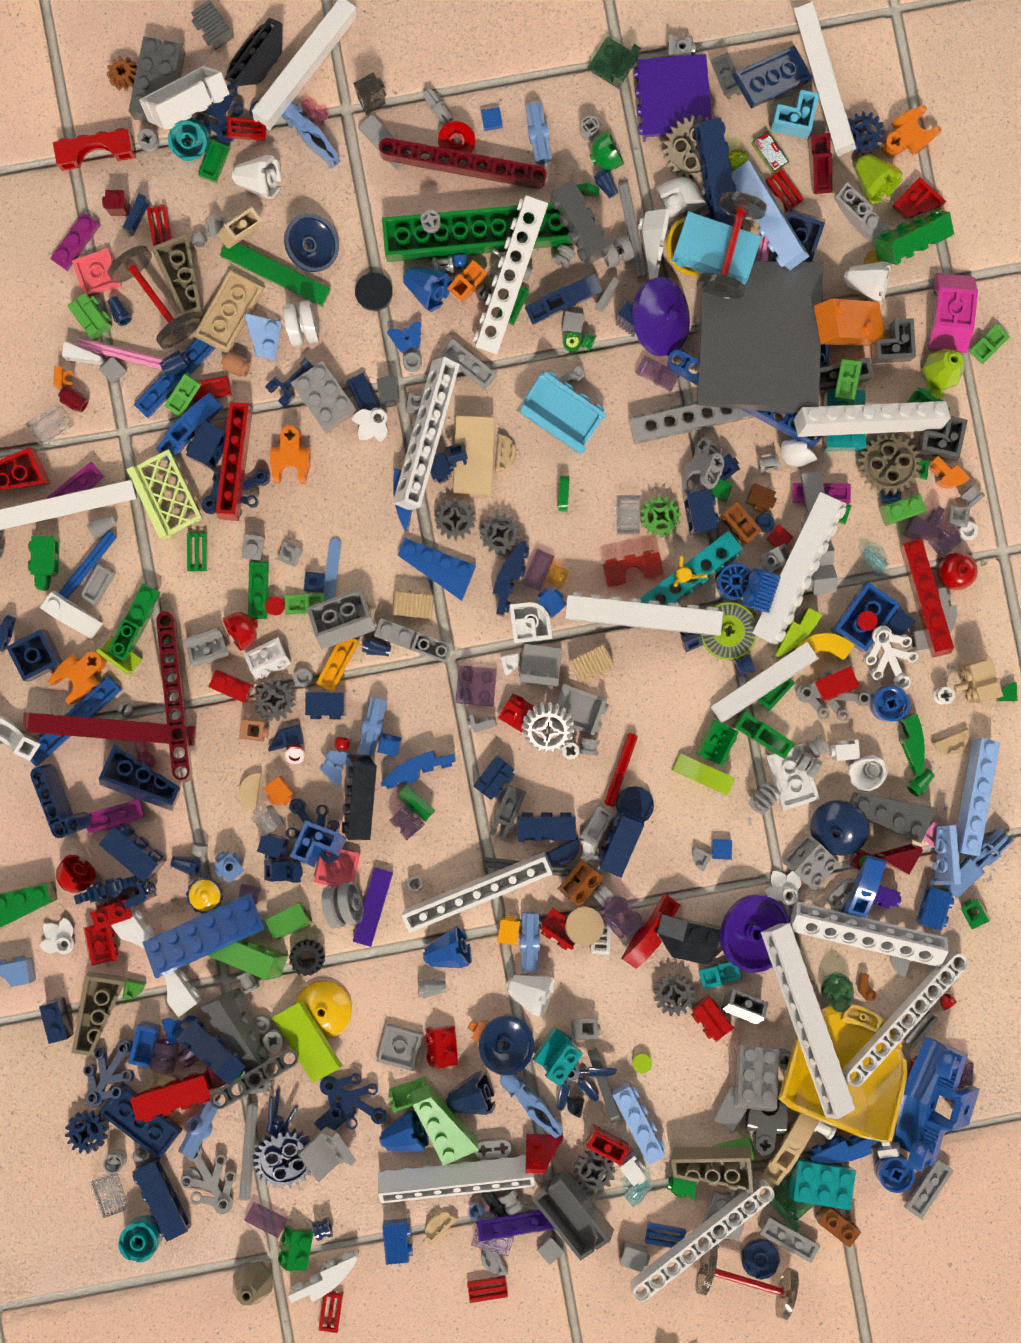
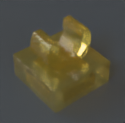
(556, 576)

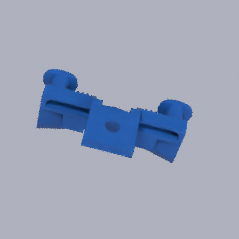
(918, 1124)

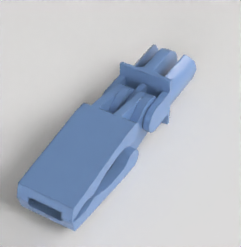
(295, 117)
(971, 870)
(516, 1086)

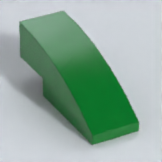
(763, 734)
(913, 743)

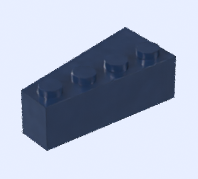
(137, 780)

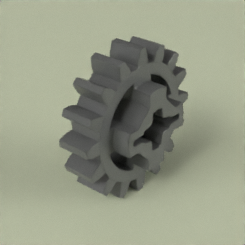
(465, 519)
(505, 541)
(272, 689)
(681, 993)
(587, 1175)

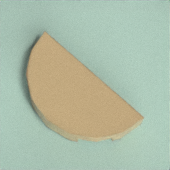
(505, 453)
(953, 743)
(250, 790)
(438, 1225)

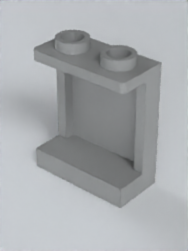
(583, 707)

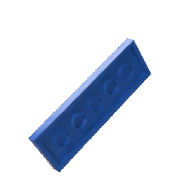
(203, 935)

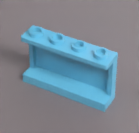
(705, 243)
(561, 411)

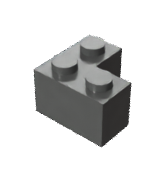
(900, 345)
(946, 443)

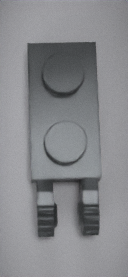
(508, 810)

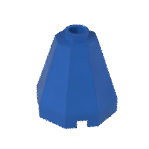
(427, 286)
(449, 950)
(405, 1134)

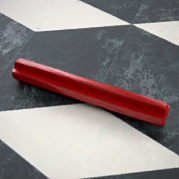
(621, 769)

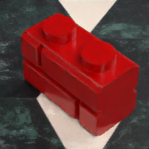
(231, 686)
(712, 1018)
(607, 1145)

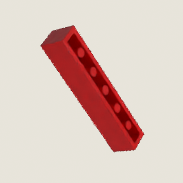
(234, 461)
(927, 598)

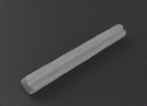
(632, 230)
(248, 1151)

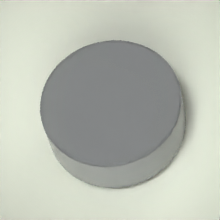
(412, 362)
(303, 677)
(262, 1023)
(194, 1173)

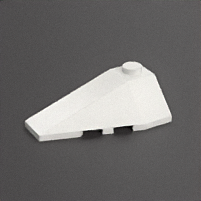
(652, 237)

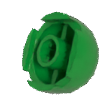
(605, 152)

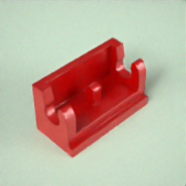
(837, 684)

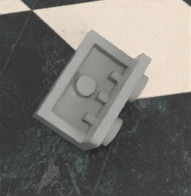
(206, 647)

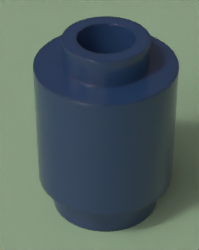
(174, 363)

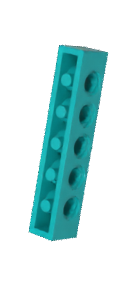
(725, 542)

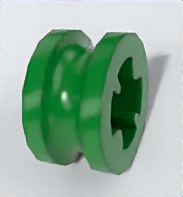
(588, 341)

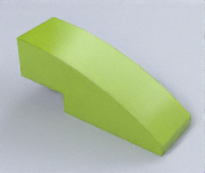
(798, 632)
(703, 774)

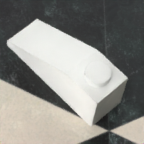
(71, 614)

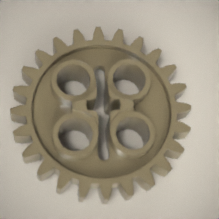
(678, 157)
(904, 474)

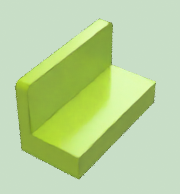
(127, 666)

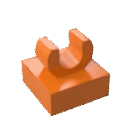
(60, 378)
(477, 1028)

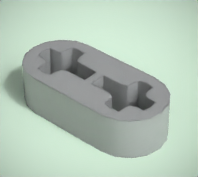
(840, 889)
(493, 1153)

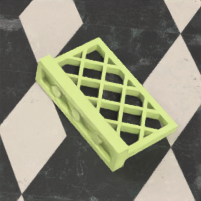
(153, 505)

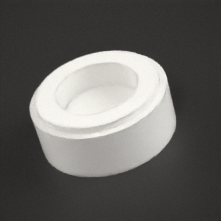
(968, 533)

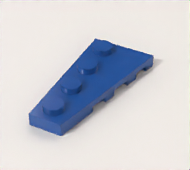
(441, 568)

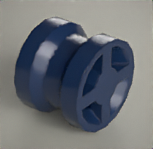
(744, 665)
(322, 1229)

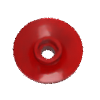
(460, 129)

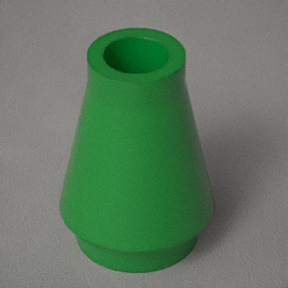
(919, 784)

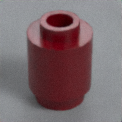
(73, 399)

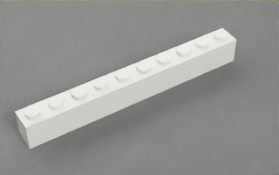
(808, 1021)

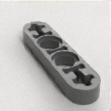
(604, 1087)

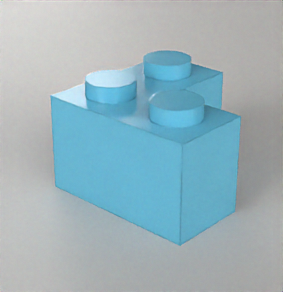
(796, 120)

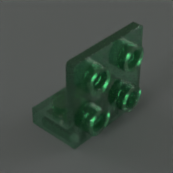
(614, 62)
(786, 1207)

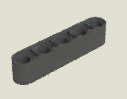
(244, 1080)

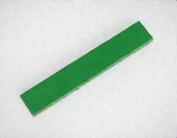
(276, 273)

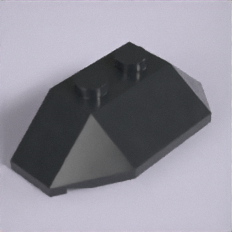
(256, 55)
(689, 939)

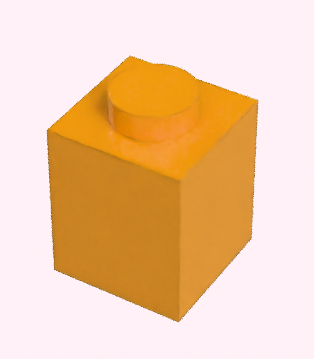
(508, 930)

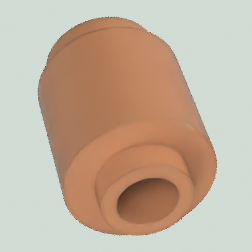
(235, 364)

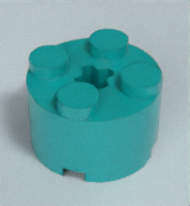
(184, 149)
(143, 1249)

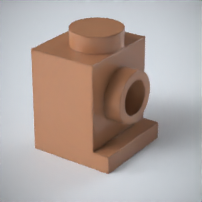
(246, 730)

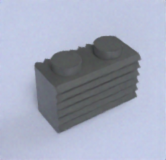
(212, 25)
(744, 1006)

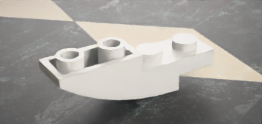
(331, 1275)

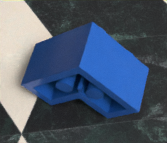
(313, 840)

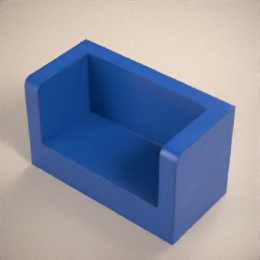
(143, 1043)

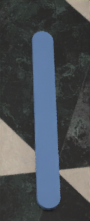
(332, 568)

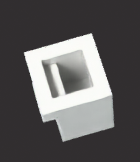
(845, 750)
(633, 1169)

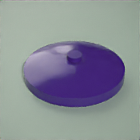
(661, 316)
(742, 931)

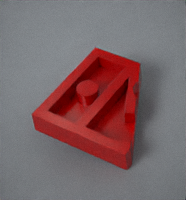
(540, 1151)

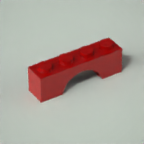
(71, 152)

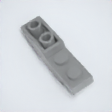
(859, 212)
(413, 640)

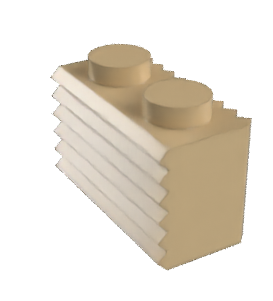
(239, 227)
(413, 605)
(592, 663)

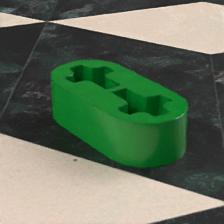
(563, 493)

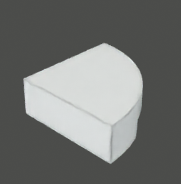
(510, 662)

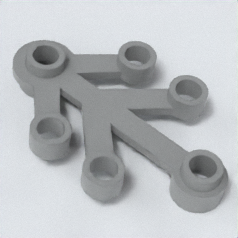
(832, 703)
(211, 1183)

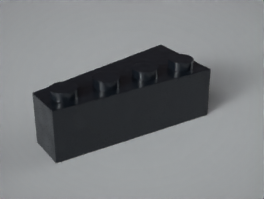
(359, 797)

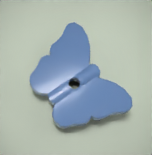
(333, 771)

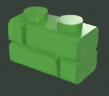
(89, 316)
(902, 509)

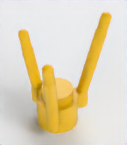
(684, 574)

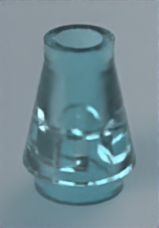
(876, 561)
(636, 1193)

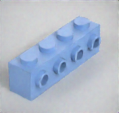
(636, 1119)

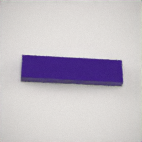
(373, 906)
(512, 1226)

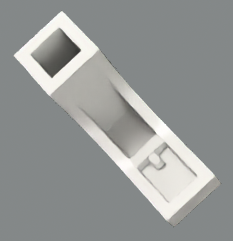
(19, 742)

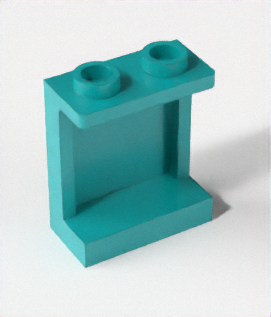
(557, 1056)

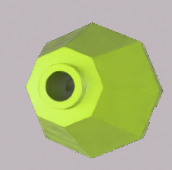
(877, 177)
(943, 369)

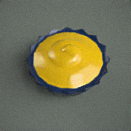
(204, 895)

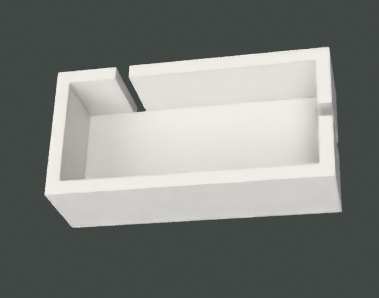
(184, 97)

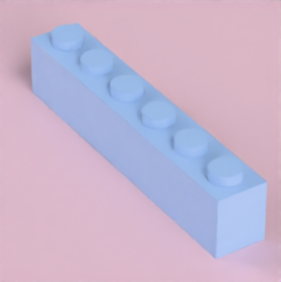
(774, 223)
(976, 795)

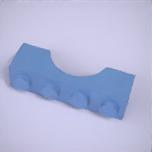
(18, 971)

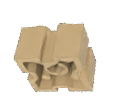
(979, 681)

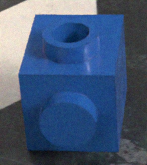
(551, 601)

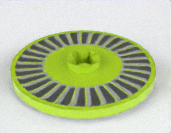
(739, 642)

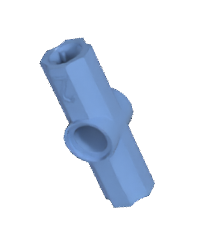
(538, 133)
(372, 726)
(530, 942)
(198, 1128)

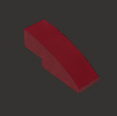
(820, 163)

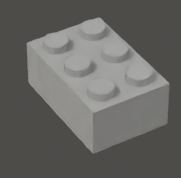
(324, 397)
(340, 618)
(756, 1078)

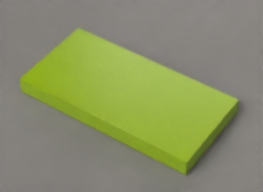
(307, 1041)

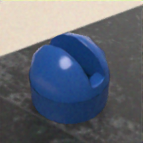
(459, 261)

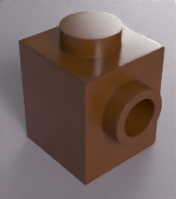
(761, 498)

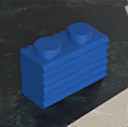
(760, 590)
(935, 908)
(396, 1241)

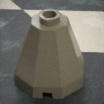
(252, 1283)

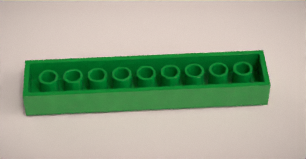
(466, 233)

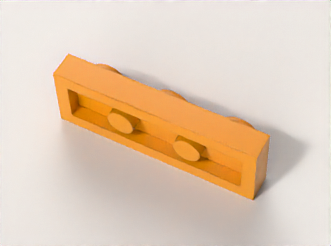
(337, 664)

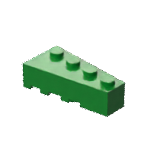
(913, 236)
(23, 901)

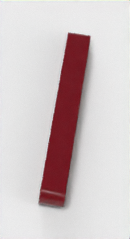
(455, 157)
(169, 688)
(101, 728)

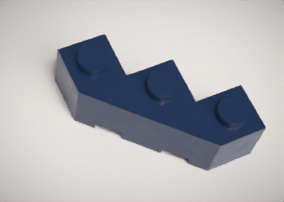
(209, 1049)

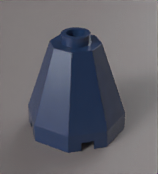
(472, 1096)

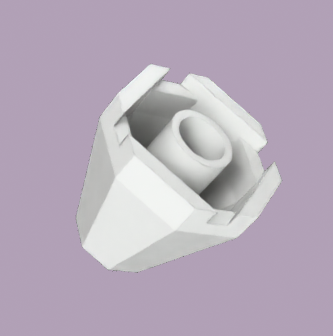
(259, 176)
(869, 280)
(531, 992)

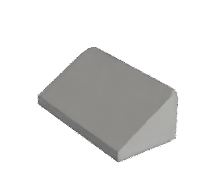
(728, 1114)

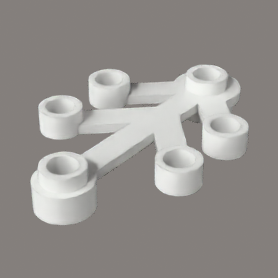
(890, 654)

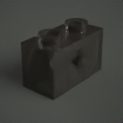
(370, 92)

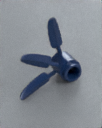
(583, 1084)

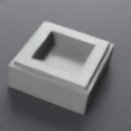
(572, 322)
(112, 370)
(959, 516)
(550, 1250)

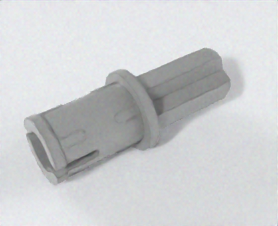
(437, 106)

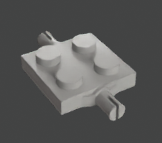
(718, 1201)

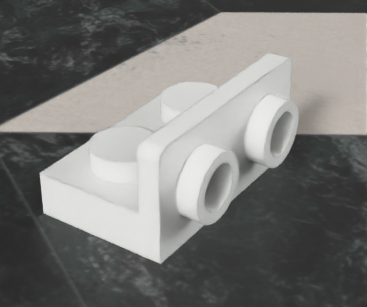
(267, 659)

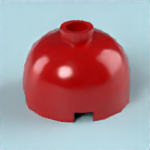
(957, 571)
(241, 629)
(74, 874)

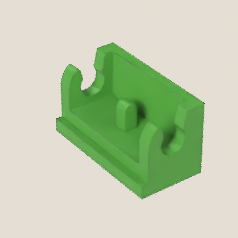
(848, 381)
(183, 394)
(288, 921)
(401, 1094)

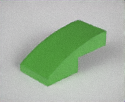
(989, 343)
(298, 603)

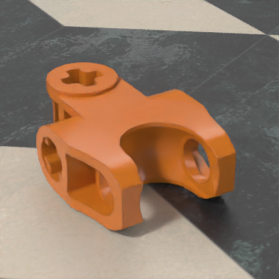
(909, 134)
(290, 454)
(81, 674)

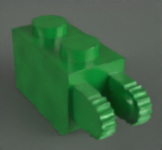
(43, 560)

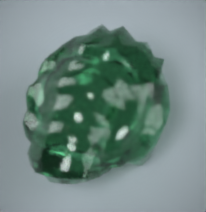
(838, 991)

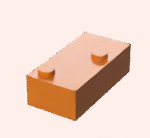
(849, 322)

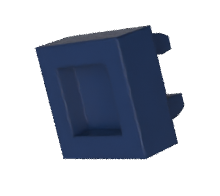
(457, 453)
(730, 467)
(314, 582)
(691, 641)

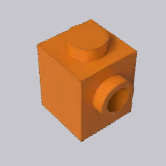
(279, 791)

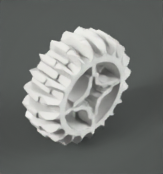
(540, 727)

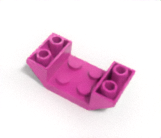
(954, 312)

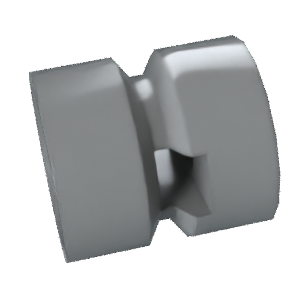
(613, 258)

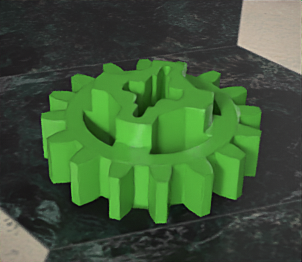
(666, 522)

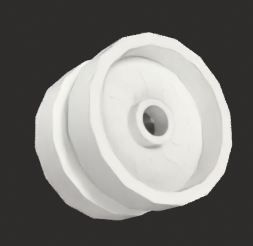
(300, 324)

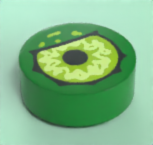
(572, 342)

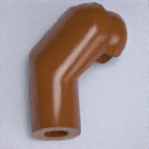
(864, 989)

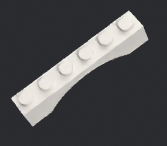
(179, 992)

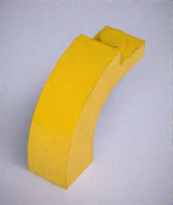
(831, 643)

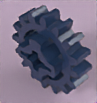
(871, 136)
(78, 1134)

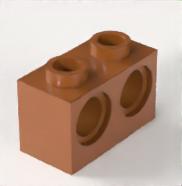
(740, 523)
(580, 883)
(838, 1225)

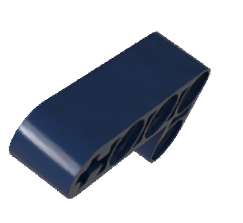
(55, 803)

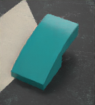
(719, 974)

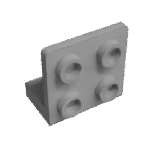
(540, 665)
(811, 862)
(325, 1153)

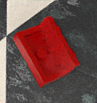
(515, 711)
(110, 914)
(554, 927)
(100, 945)
(441, 1046)

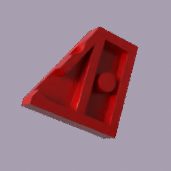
(918, 200)

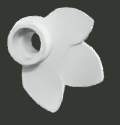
(369, 426)
(781, 885)
(55, 935)

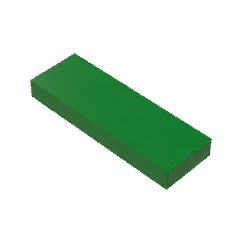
(258, 589)

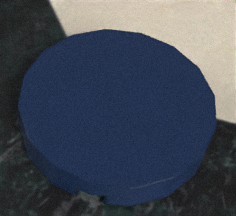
(636, 800)
(760, 1259)

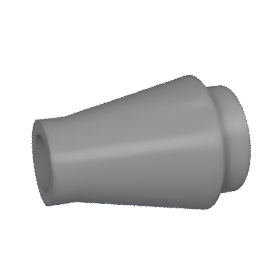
(101, 526)
(429, 988)

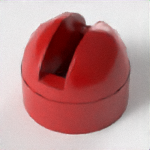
(341, 742)
(947, 1001)

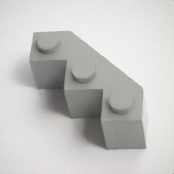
(825, 577)

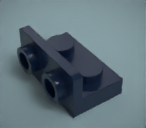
(146, 891)

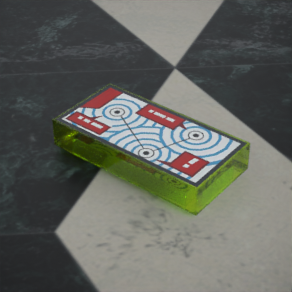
(770, 152)

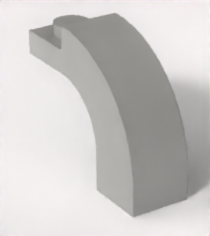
(918, 637)

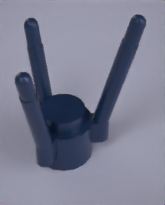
(274, 1120)

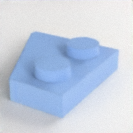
(264, 335)

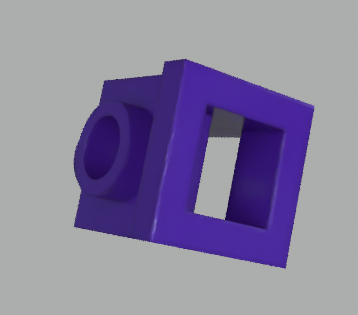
(887, 897)

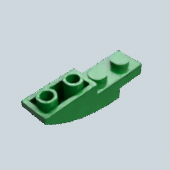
(134, 623)

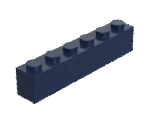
(715, 166)

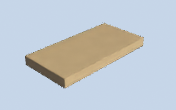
(227, 310)
(479, 443)

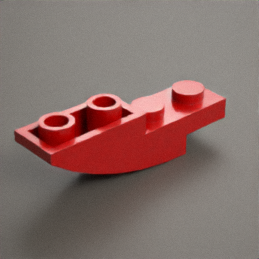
(646, 938)

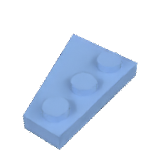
(947, 862)

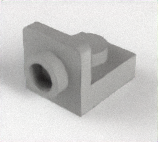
(253, 546)
(484, 723)

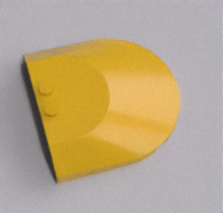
(875, 1100)

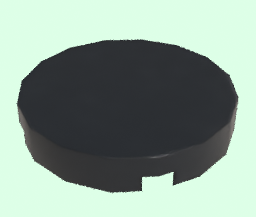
(373, 291)

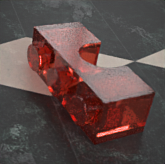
(648, 563)

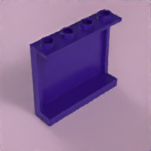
(669, 91)

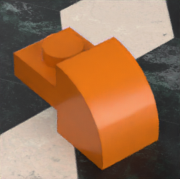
(468, 281)
(950, 477)

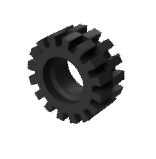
(315, 949)

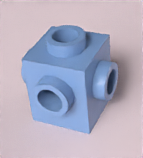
(232, 870)

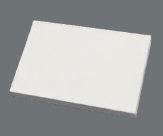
(794, 785)

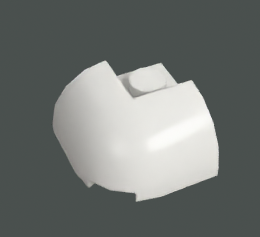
(680, 196)
(530, 622)

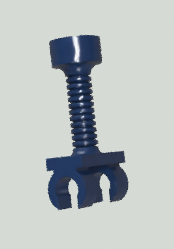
(275, 383)

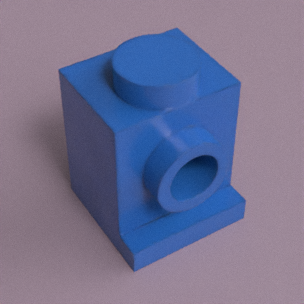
(389, 744)

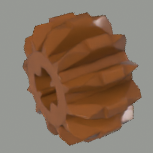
(118, 68)

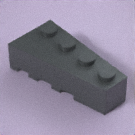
(580, 223)
(899, 816)
(237, 1027)

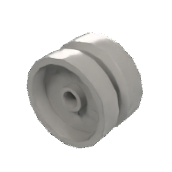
(342, 904)

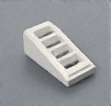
(77, 354)
(602, 951)

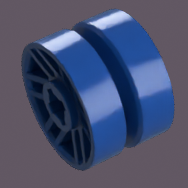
(725, 579)
(898, 700)
(894, 1173)

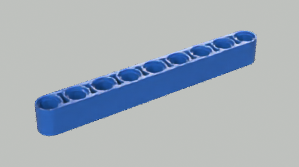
(768, 417)

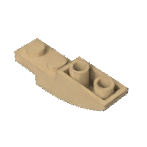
(790, 1148)

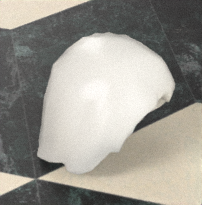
(797, 453)
(868, 773)

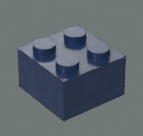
(207, 445)
(700, 512)
(34, 655)

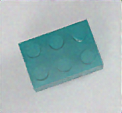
(847, 442)
(822, 1183)

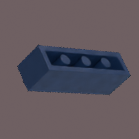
(162, 1199)

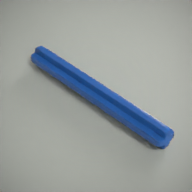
(87, 564)

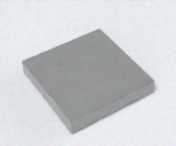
(399, 1047)

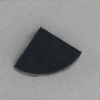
(575, 1106)

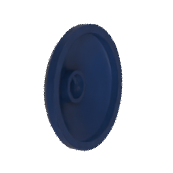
(318, 236)
(845, 819)
(517, 1046)

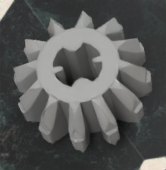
(764, 798)

